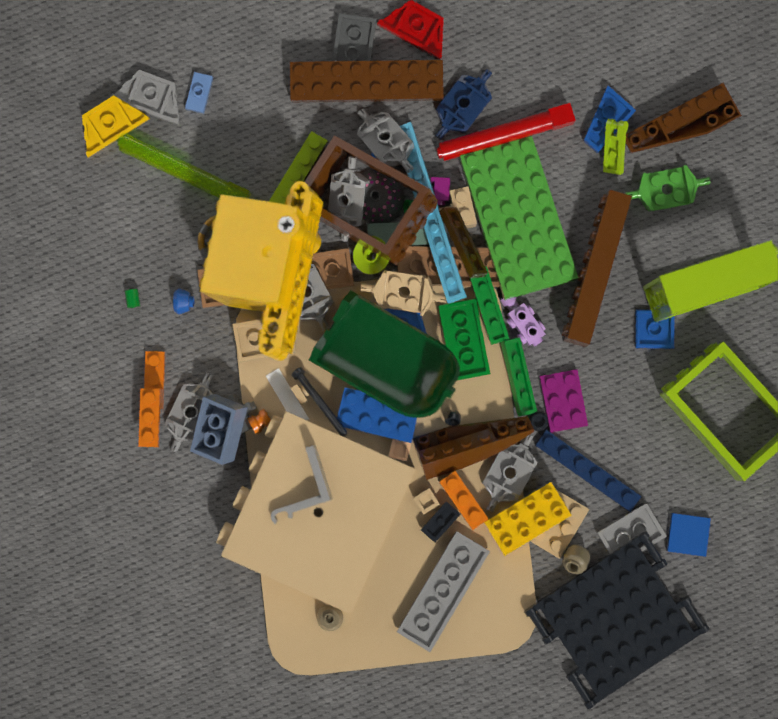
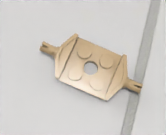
(388, 294)

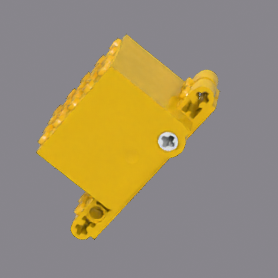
(264, 261)

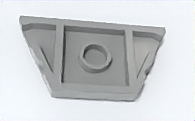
(151, 96)

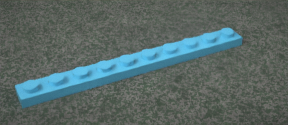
(435, 228)

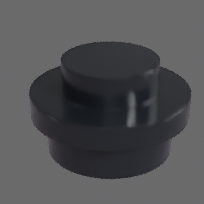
(539, 421)

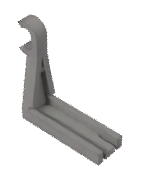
(322, 484)

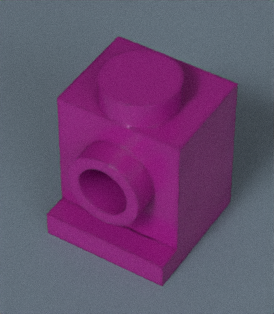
(441, 189)

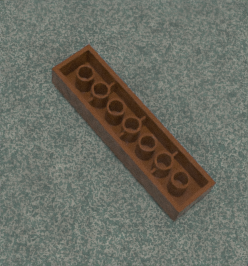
(366, 81)
(597, 268)

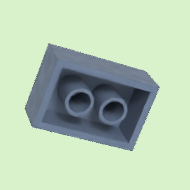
(218, 429)

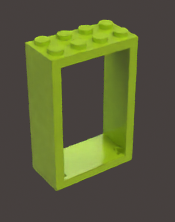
(712, 281)
(671, 397)

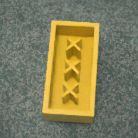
(527, 519)

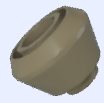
(334, 613)

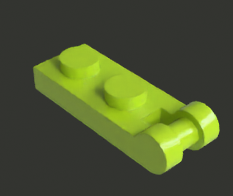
(615, 146)

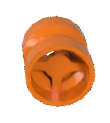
(259, 421)

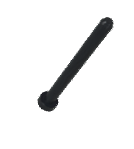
(299, 374)

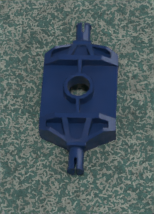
(452, 114)

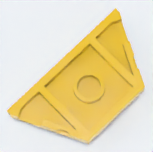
(109, 122)

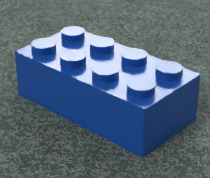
(370, 416)

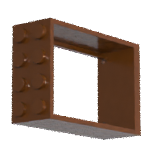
(411, 222)

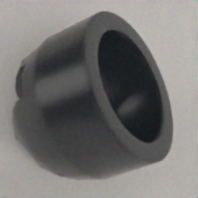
(453, 418)

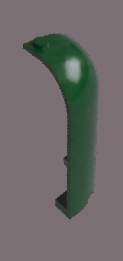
(387, 358)

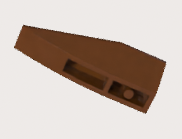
(686, 121)
(468, 444)

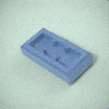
(199, 92)

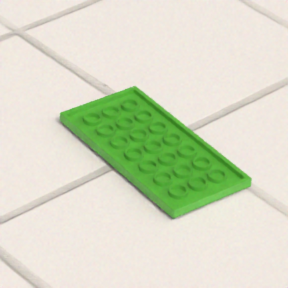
(518, 218)

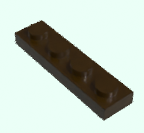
(463, 242)

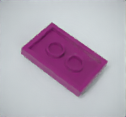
(563, 400)

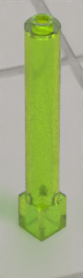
(179, 168)

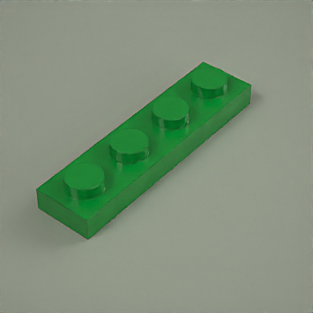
(489, 309)
(518, 377)

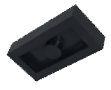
(440, 522)

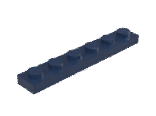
(588, 471)

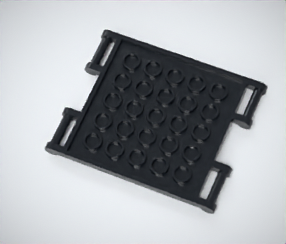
(616, 619)

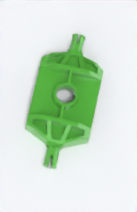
(683, 186)

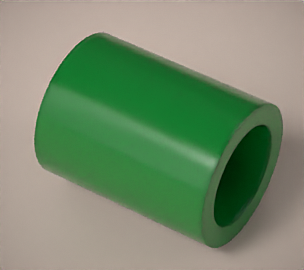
(132, 298)

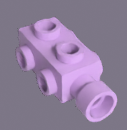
(523, 326)

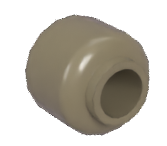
(576, 559)

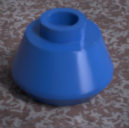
(182, 301)

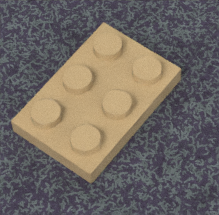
(247, 340)
(558, 537)

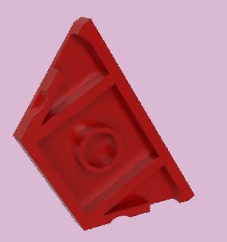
(416, 26)

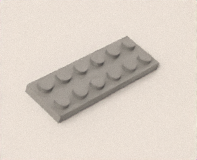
(443, 591)

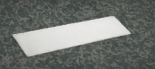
(285, 394)

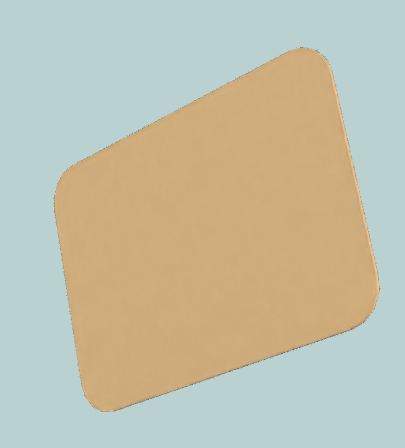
(493, 608)

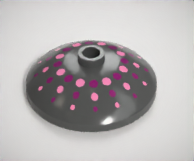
(390, 198)

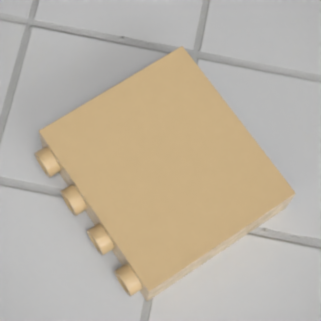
(327, 545)

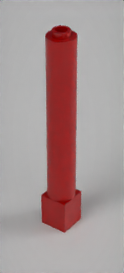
(549, 120)

